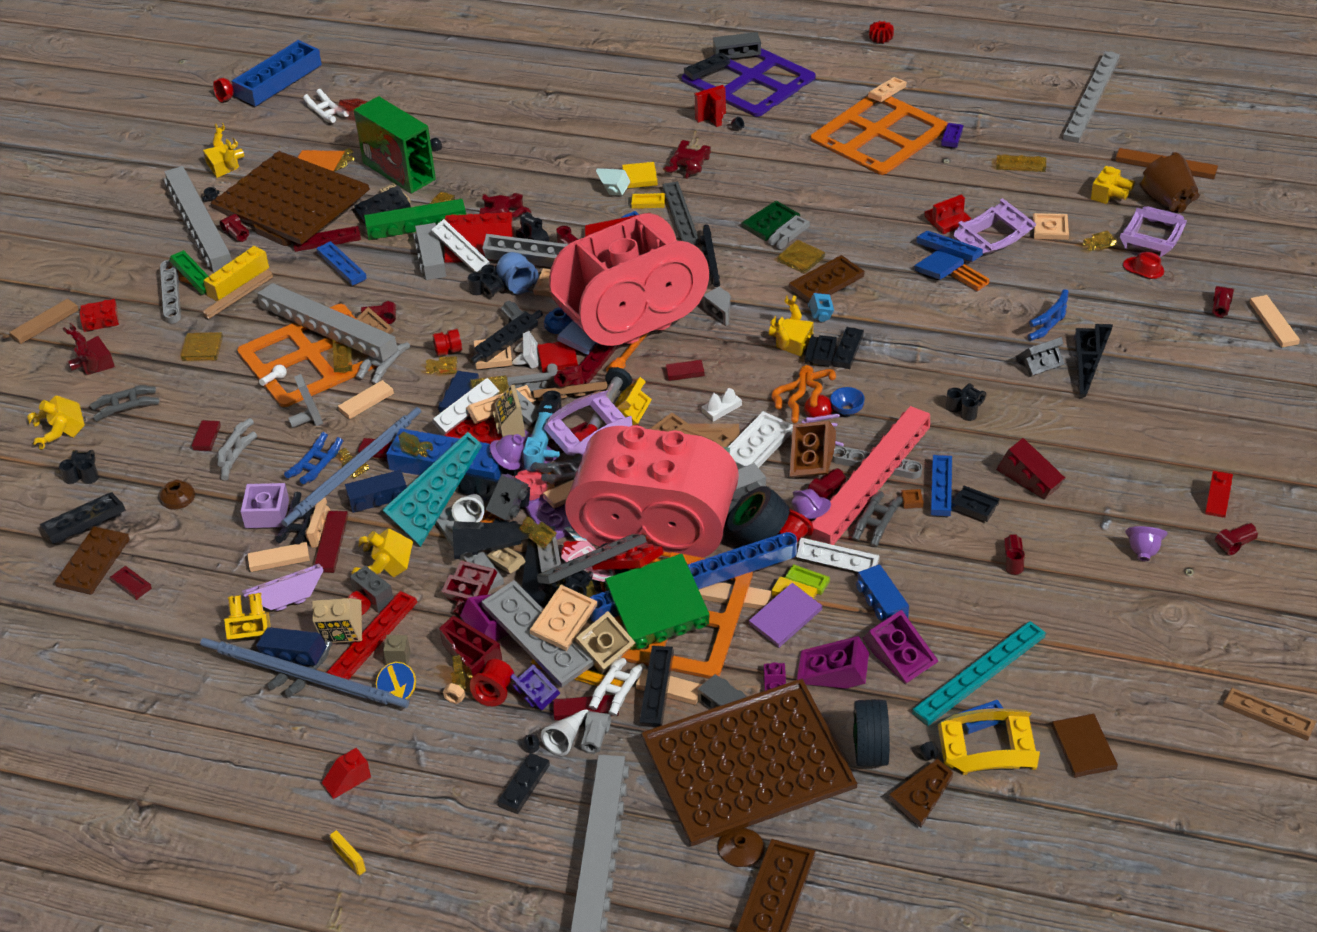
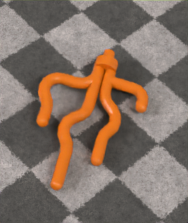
(806, 376)

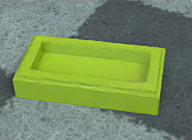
(808, 578)

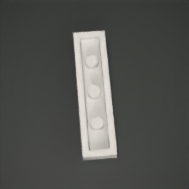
(460, 246)
(457, 411)
(836, 555)

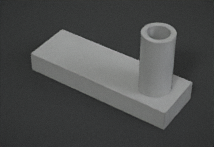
(536, 381)
(312, 412)

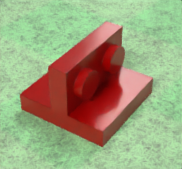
(711, 105)
(948, 214)

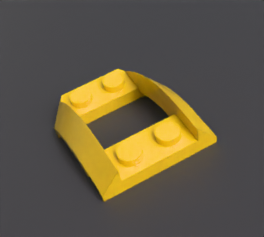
(1020, 737)

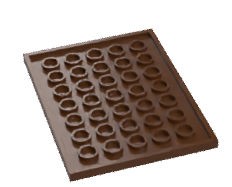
(290, 197)
(748, 761)

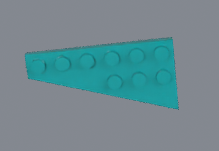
(425, 498)

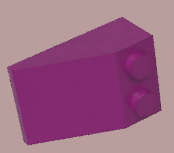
(480, 619)
(900, 647)
(835, 664)

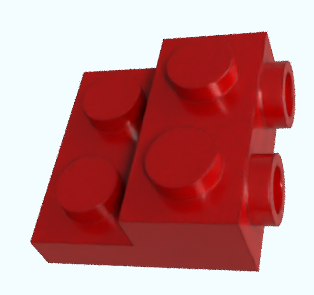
(99, 315)

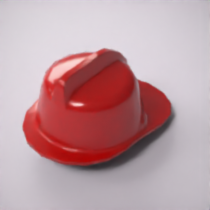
(1145, 264)

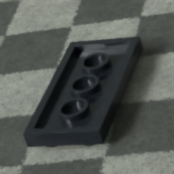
(82, 517)

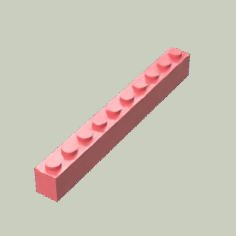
(871, 475)

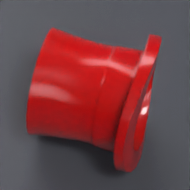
(798, 525)
(491, 684)

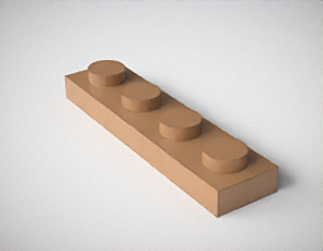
(578, 390)

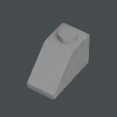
(718, 304)

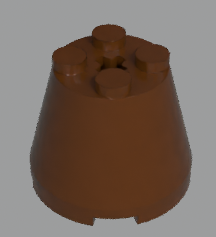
(1170, 182)

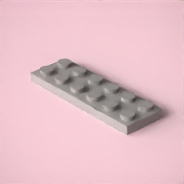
(516, 614)

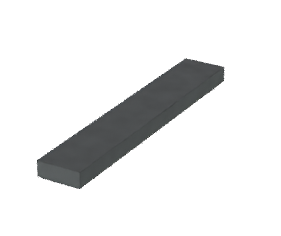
(680, 213)
(591, 558)

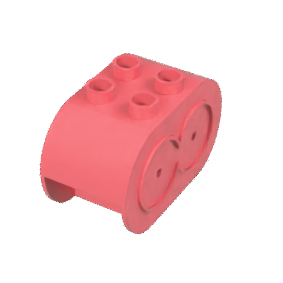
(628, 280)
(646, 479)

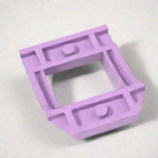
(1003, 211)
(1131, 234)
(604, 408)

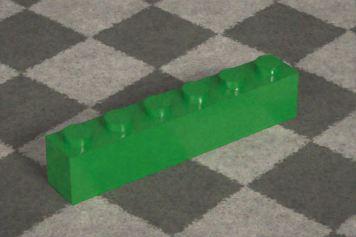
(404, 220)

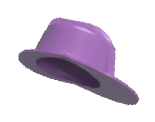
(810, 504)

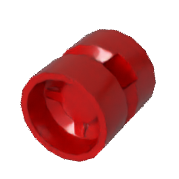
(447, 342)

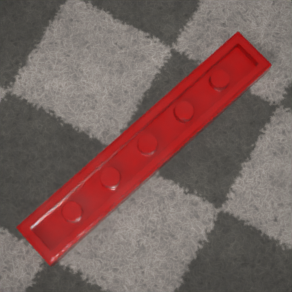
(373, 636)

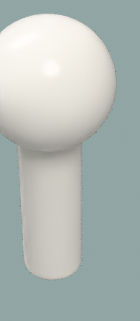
(278, 372)

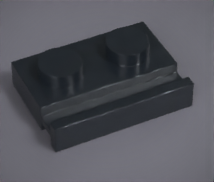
(821, 350)
(975, 503)

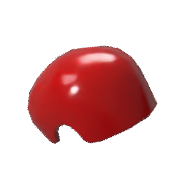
(223, 89)
(823, 407)

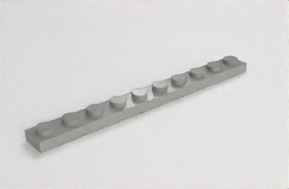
(1091, 97)

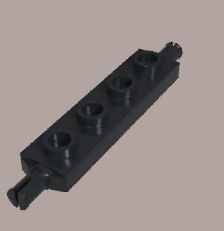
(708, 251)
(505, 337)

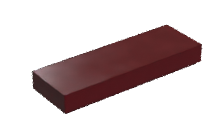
(569, 706)

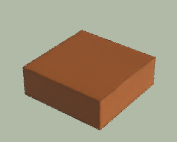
(912, 498)

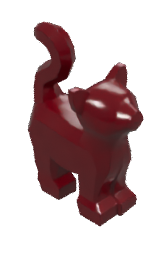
(688, 158)
(503, 203)

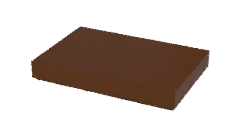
(1084, 745)

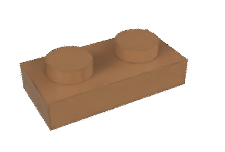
(372, 319)

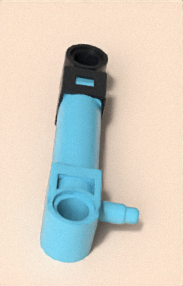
(536, 445)

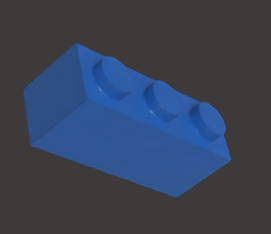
(881, 593)

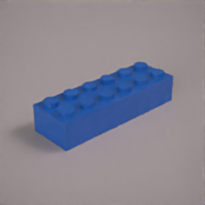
(276, 72)
(482, 465)

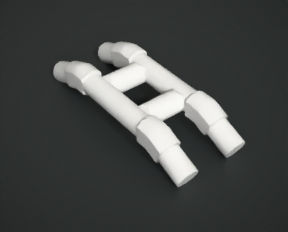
(326, 102)
(621, 692)

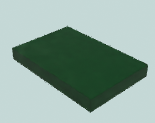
(768, 220)

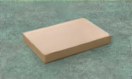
(563, 617)

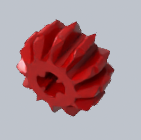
(881, 32)

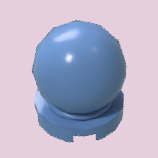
(516, 272)

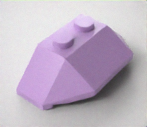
(287, 589)

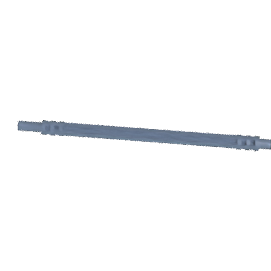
(349, 468)
(305, 672)

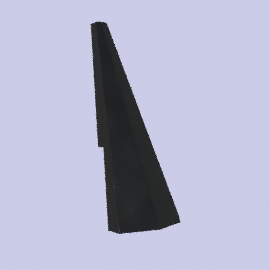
(1089, 350)
(485, 536)
(538, 591)

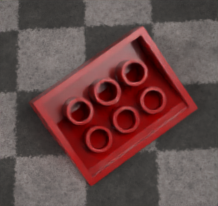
(476, 226)

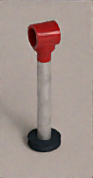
(618, 380)

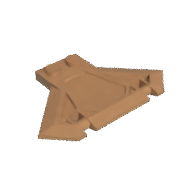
(714, 432)

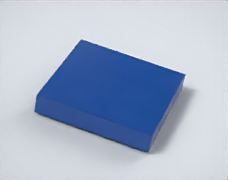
(939, 264)

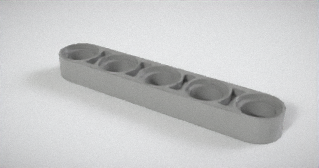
(173, 296)
(849, 453)

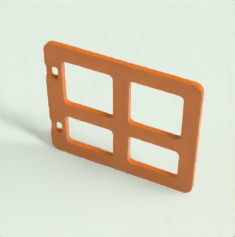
(879, 129)
(306, 351)
(724, 621)

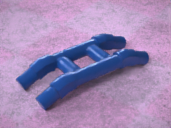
(1058, 311)
(316, 452)

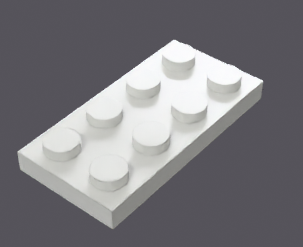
(759, 440)

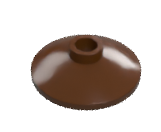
(741, 854)

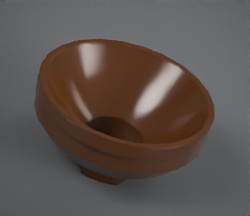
(177, 498)

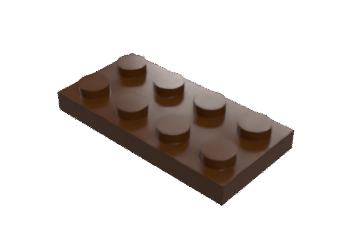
(827, 278)
(92, 560)

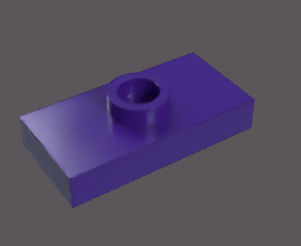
(952, 135)

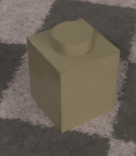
(397, 649)

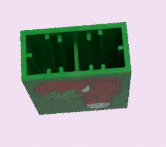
(395, 144)

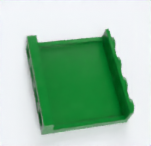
(658, 601)

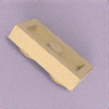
(506, 559)

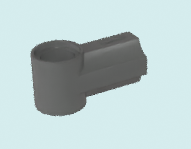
(511, 310)

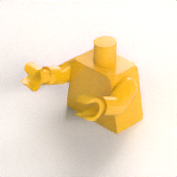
(222, 157)
(792, 333)
(62, 415)
(389, 551)

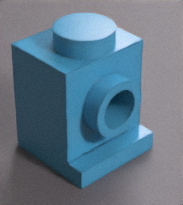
(821, 311)

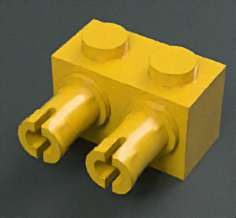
(1110, 184)
(241, 625)

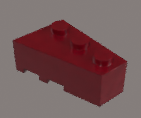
(1030, 469)
(470, 644)

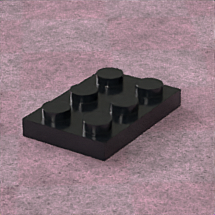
(386, 201)

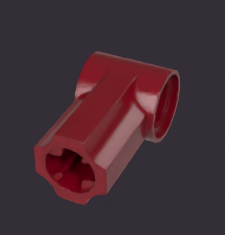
(233, 226)
(564, 235)
(1222, 301)
(386, 311)
(570, 376)
(828, 484)
(1233, 540)
(1014, 554)

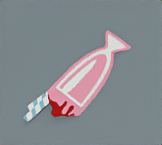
(580, 547)

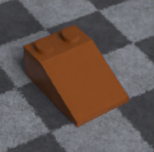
(812, 448)

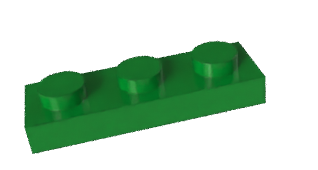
(189, 270)

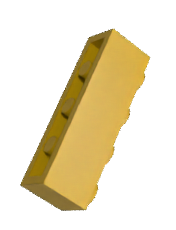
(236, 273)

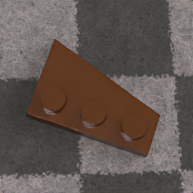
(922, 791)

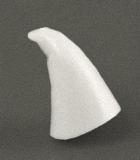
(468, 509)
(566, 730)

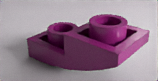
(774, 675)

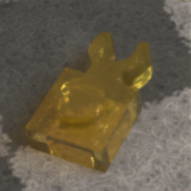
(1101, 240)
(445, 365)
(458, 675)

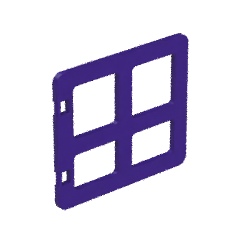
(755, 74)

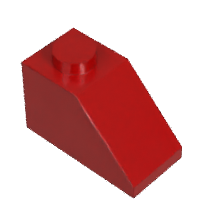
(1219, 494)
(346, 773)

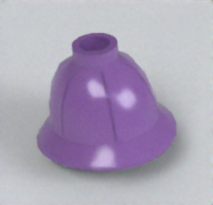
(508, 451)
(1145, 540)

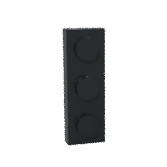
(706, 66)
(848, 348)
(523, 783)

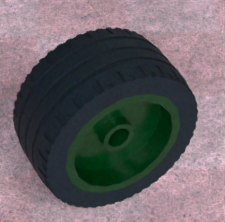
(758, 516)
(871, 733)

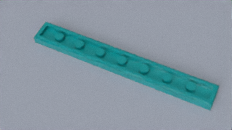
(978, 673)

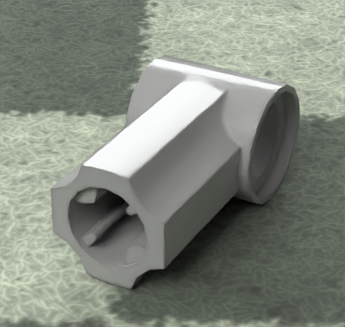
(596, 726)

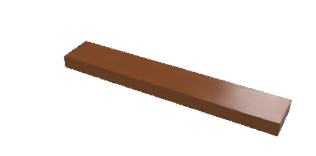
(1145, 159)

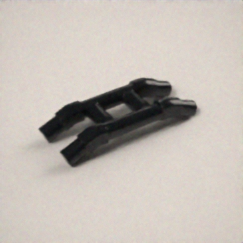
(301, 528)

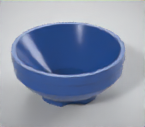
(556, 324)
(847, 397)

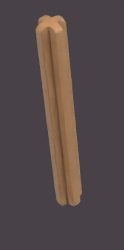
(237, 294)

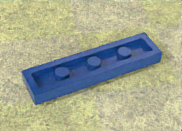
(950, 246)
(341, 263)
(941, 485)

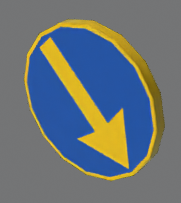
(397, 679)

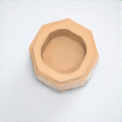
(454, 693)

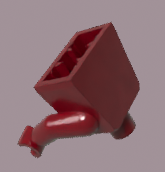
(90, 355)

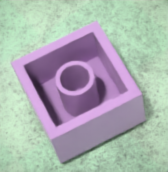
(264, 505)

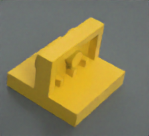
(633, 401)

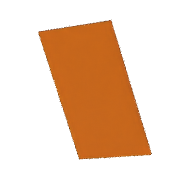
(325, 159)

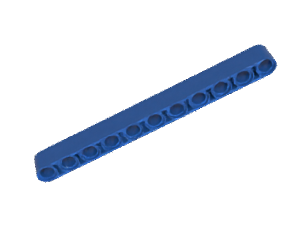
(723, 566)

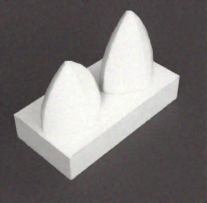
(528, 350)
(721, 405)

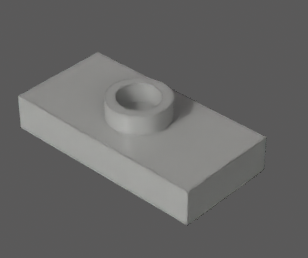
(529, 411)

